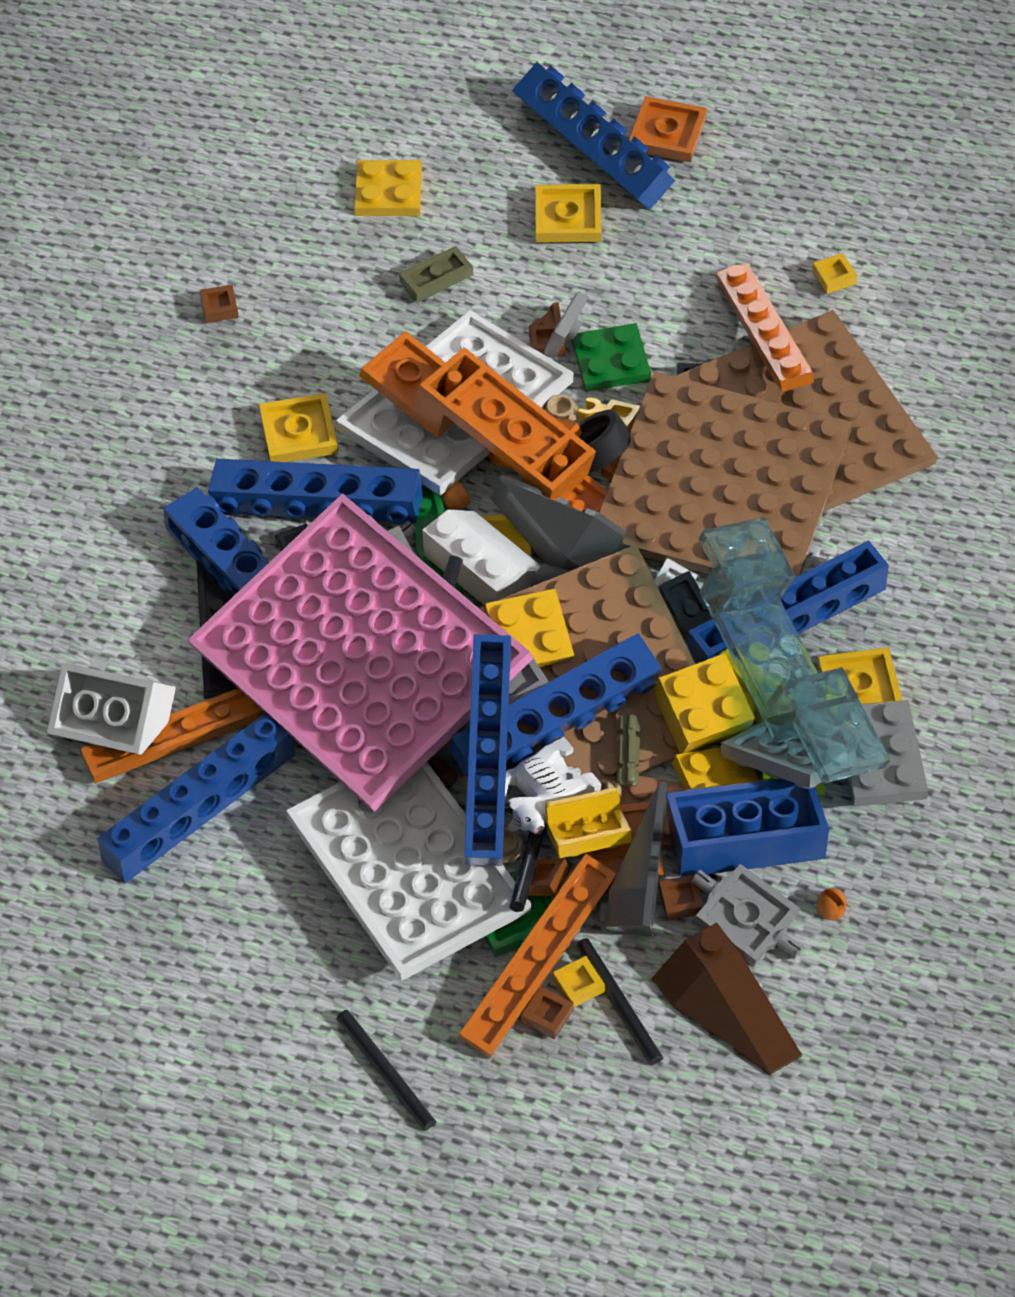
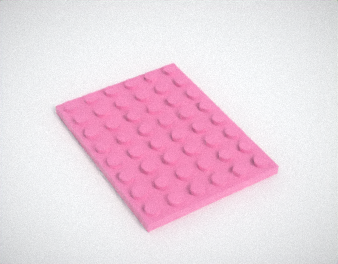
(354, 650)

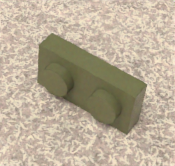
(436, 274)

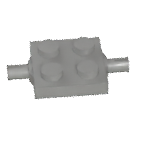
(748, 913)

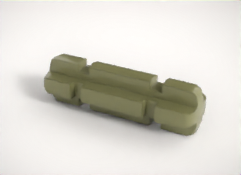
(628, 750)

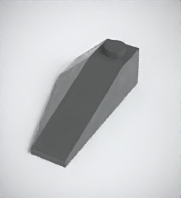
(553, 528)
(635, 886)

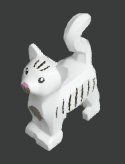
(543, 780)

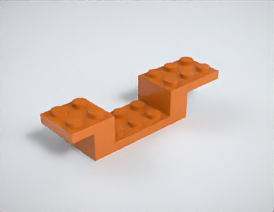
(491, 412)

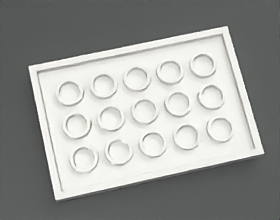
(444, 460)
(406, 870)

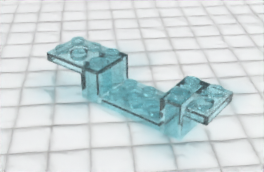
(787, 689)

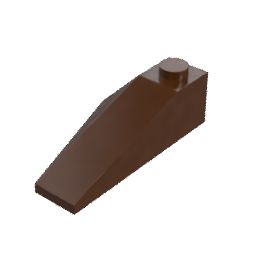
(720, 992)

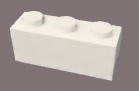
(491, 562)
(109, 708)

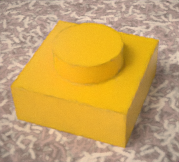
(834, 273)
(579, 981)

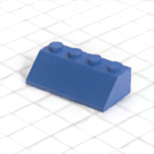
(745, 825)

